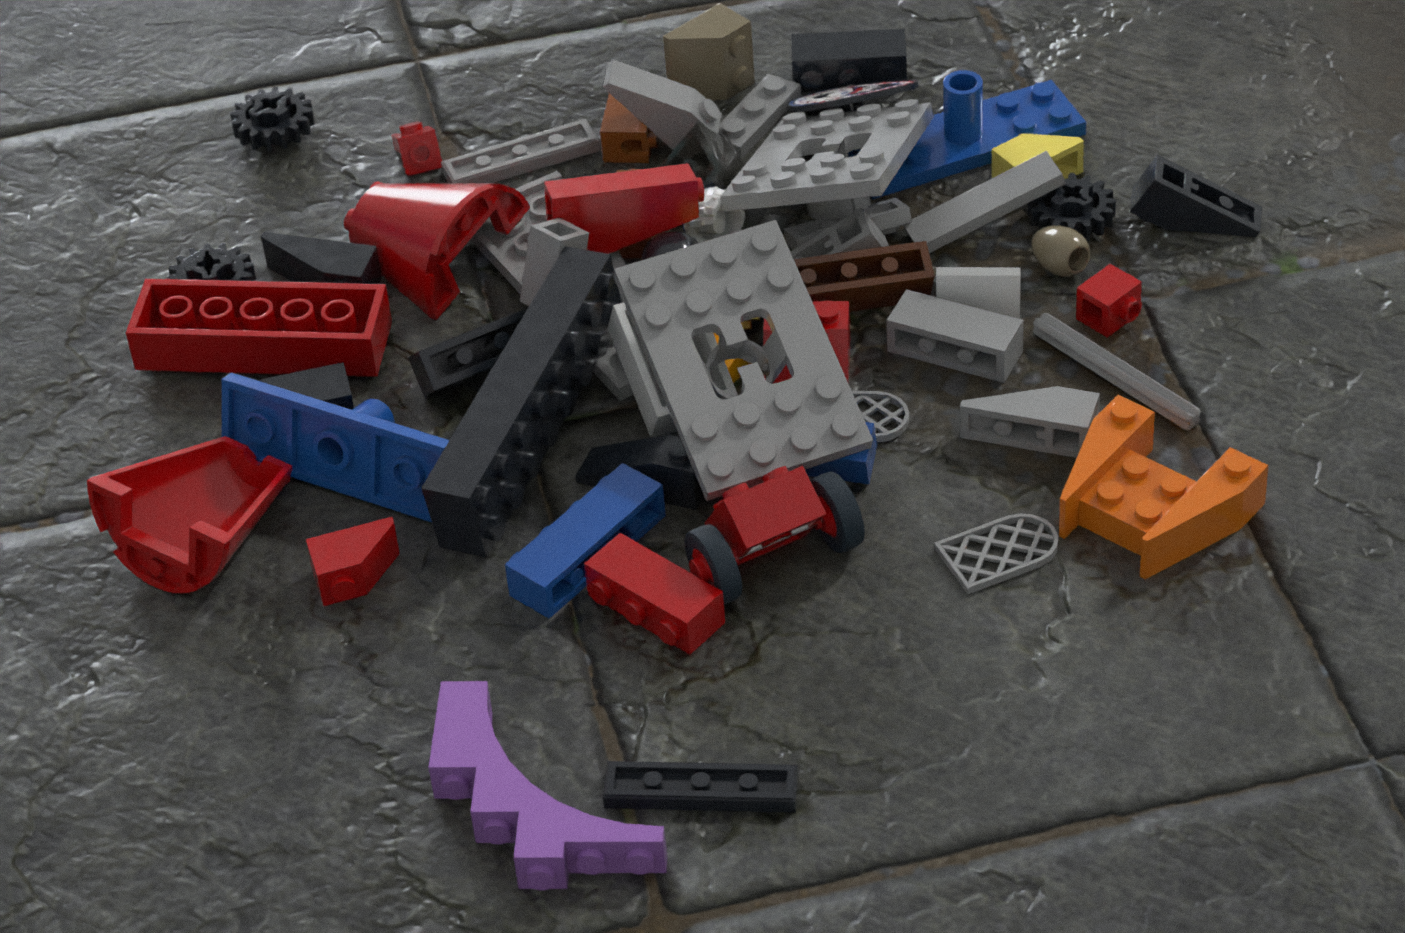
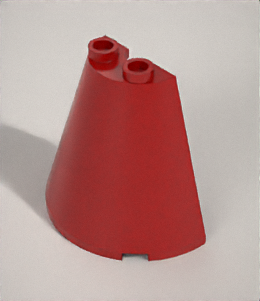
(425, 228)
(185, 510)

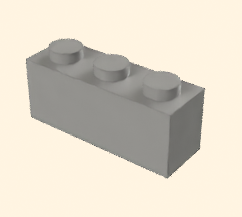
(955, 335)

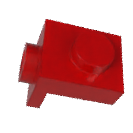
(417, 148)

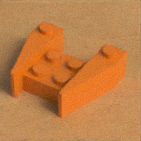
(1148, 504)

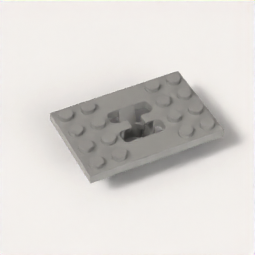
(830, 179)
(768, 424)

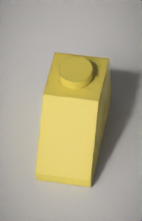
(1064, 150)

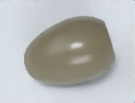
(1061, 250)

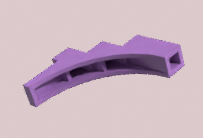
(509, 809)

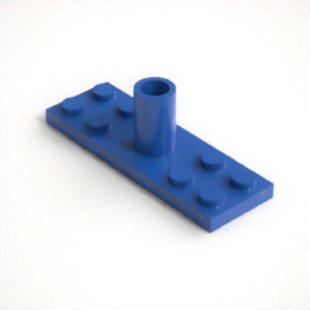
(971, 127)
(333, 446)

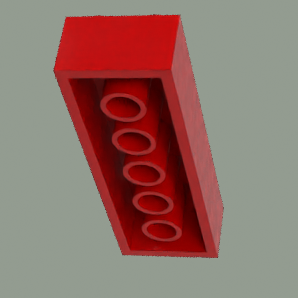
(259, 326)

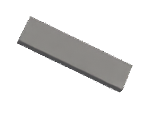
(523, 154)
(986, 202)

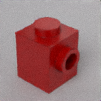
(1108, 300)

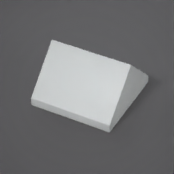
(981, 287)

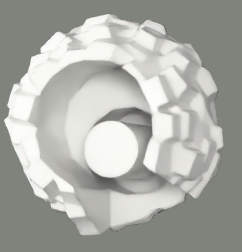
(712, 219)

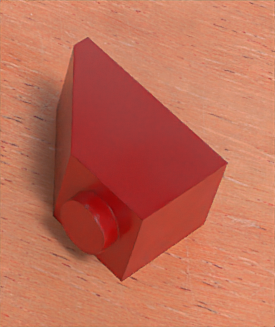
(352, 559)

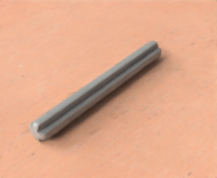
(1117, 371)

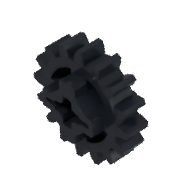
(272, 118)
(1074, 206)
(214, 265)

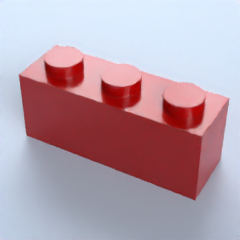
(655, 593)

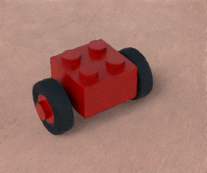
(769, 517)

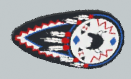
(846, 95)

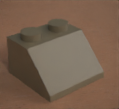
(712, 53)

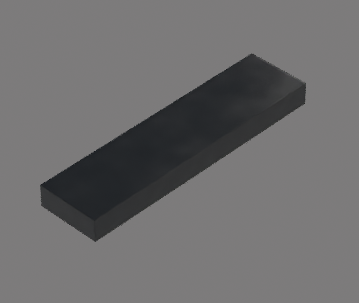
(701, 786)

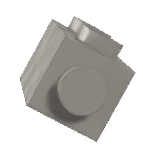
(544, 247)

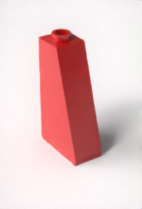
(626, 205)

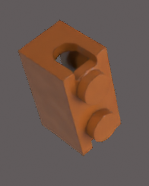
(625, 136)

